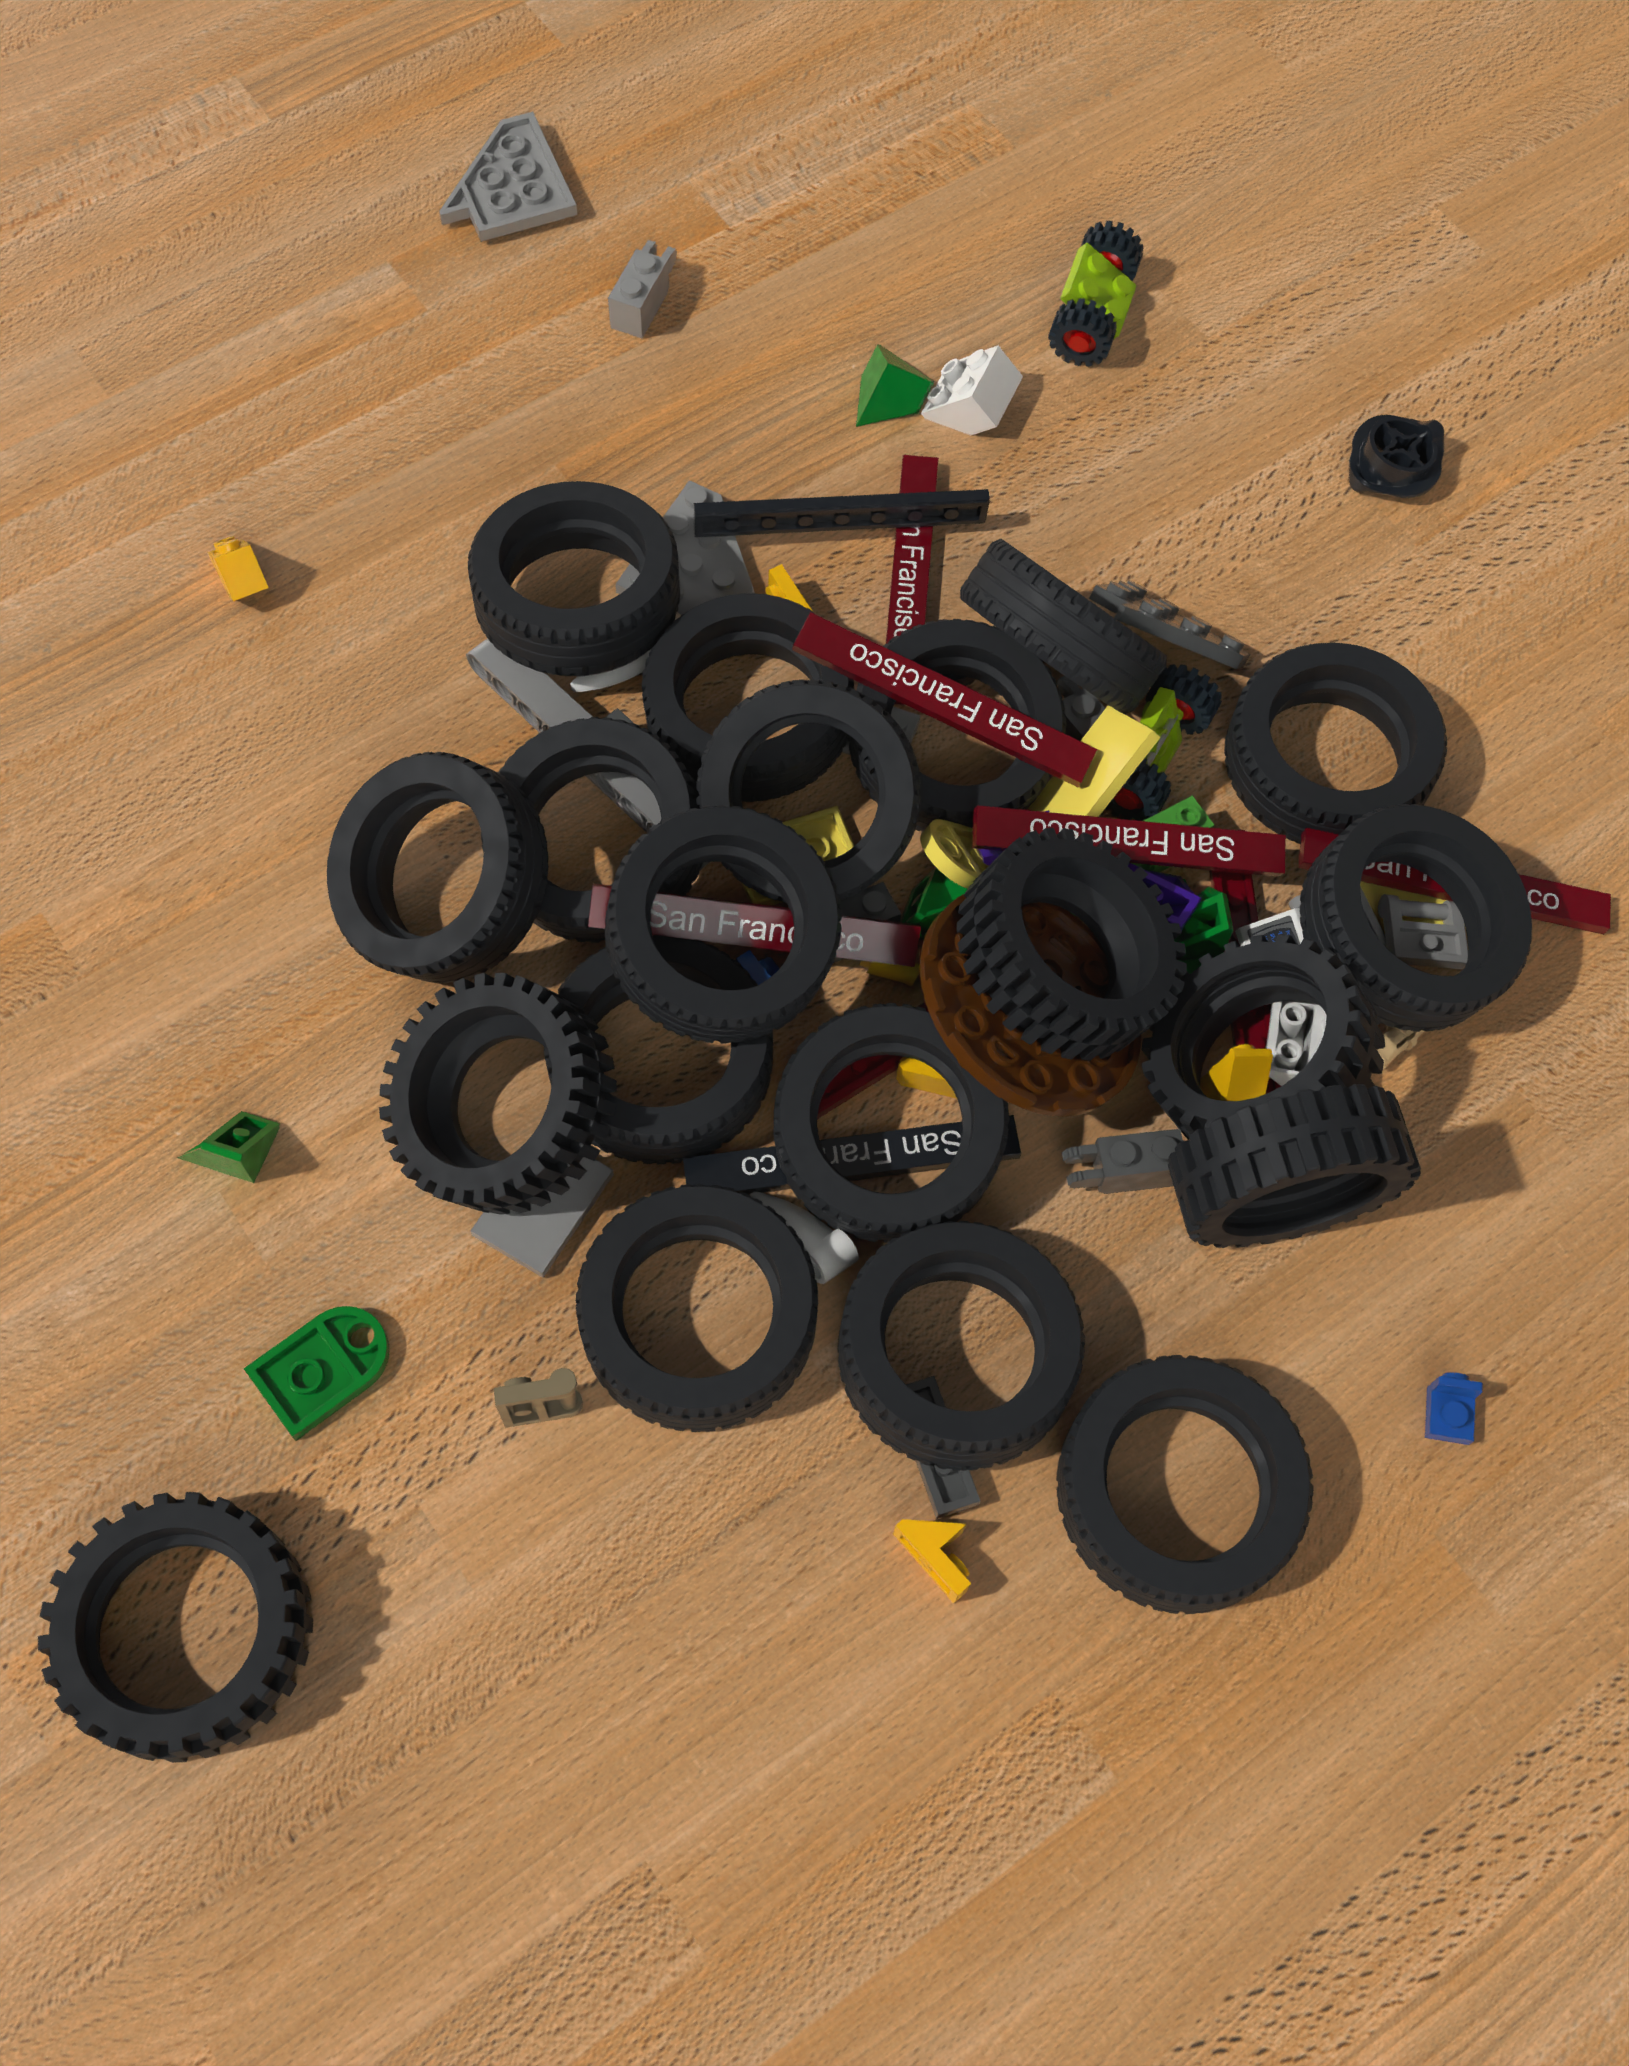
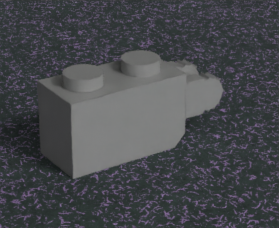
(640, 290)

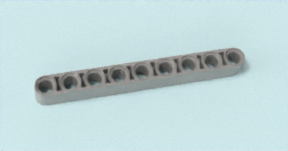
(547, 705)

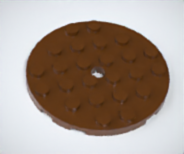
(999, 1056)

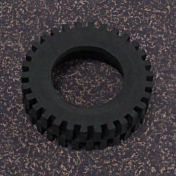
(1114, 907)
(432, 1073)

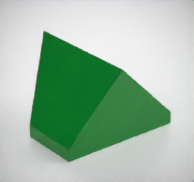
(890, 388)
(930, 899)
(1208, 926)
(236, 1147)

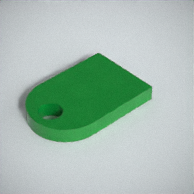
(319, 1369)

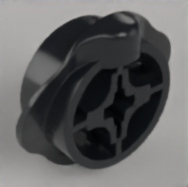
(1396, 456)

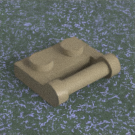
(538, 1401)

